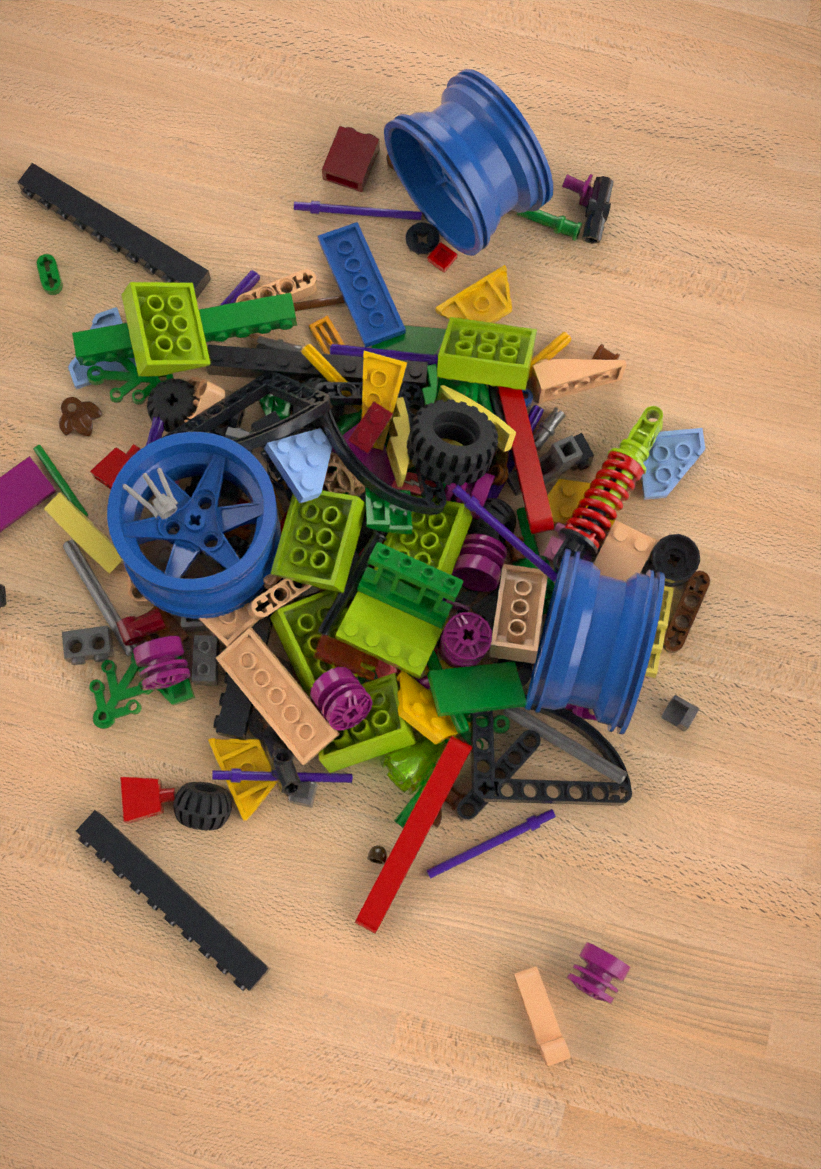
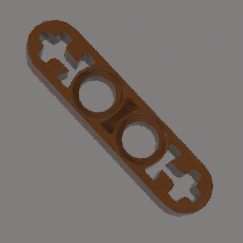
(687, 612)

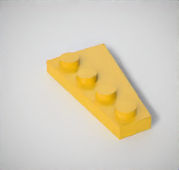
(382, 385)

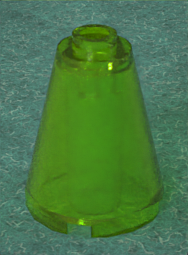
(412, 763)

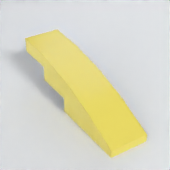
(505, 433)
(397, 443)
(83, 532)
(653, 664)

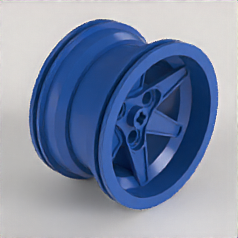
(469, 161)
(213, 459)
(596, 642)

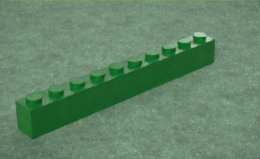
(218, 325)

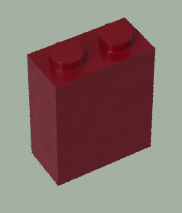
(350, 158)
(370, 427)

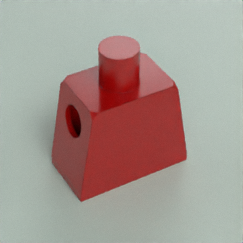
(111, 465)
(143, 798)

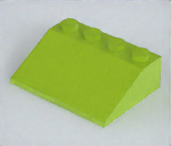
(164, 327)
(486, 353)
(434, 537)
(320, 540)
(298, 631)
(389, 634)
(376, 734)

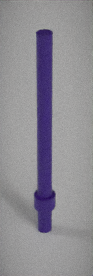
(316, 207)
(472, 504)
(237, 775)
(532, 823)

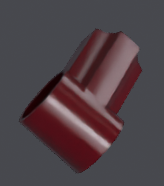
(133, 628)

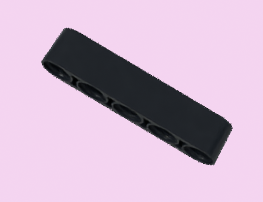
(508, 769)

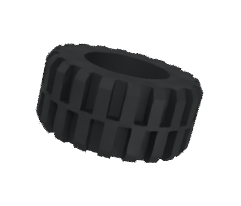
(448, 461)

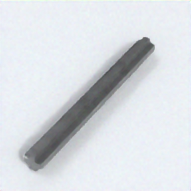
(96, 590)
(566, 744)

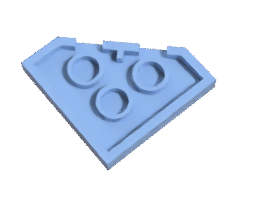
(78, 372)
(670, 460)
(302, 462)

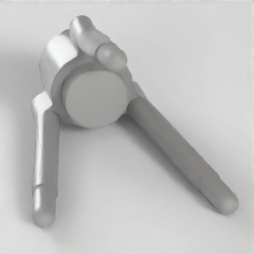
(163, 505)

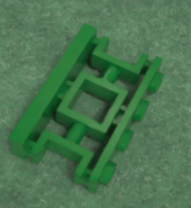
(387, 588)

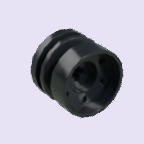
(679, 549)

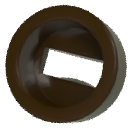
(377, 855)

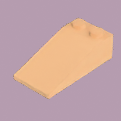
(570, 376)
(624, 552)
(518, 614)

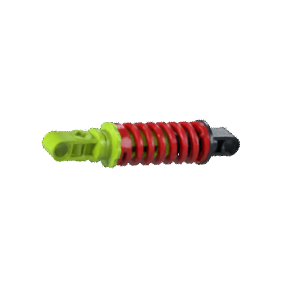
(610, 488)

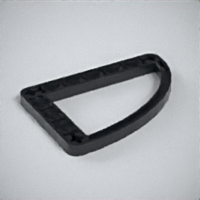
(312, 401)
(359, 470)
(540, 786)

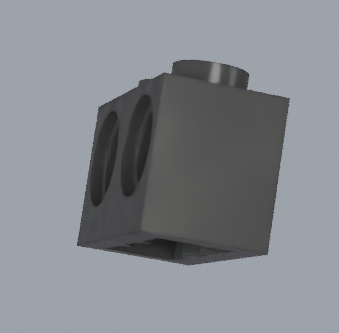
(87, 638)
(205, 665)

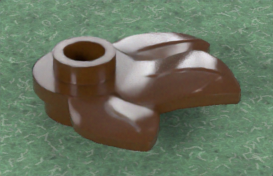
(80, 419)
(499, 468)

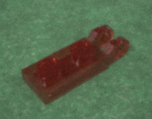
(344, 655)

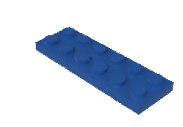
(361, 284)

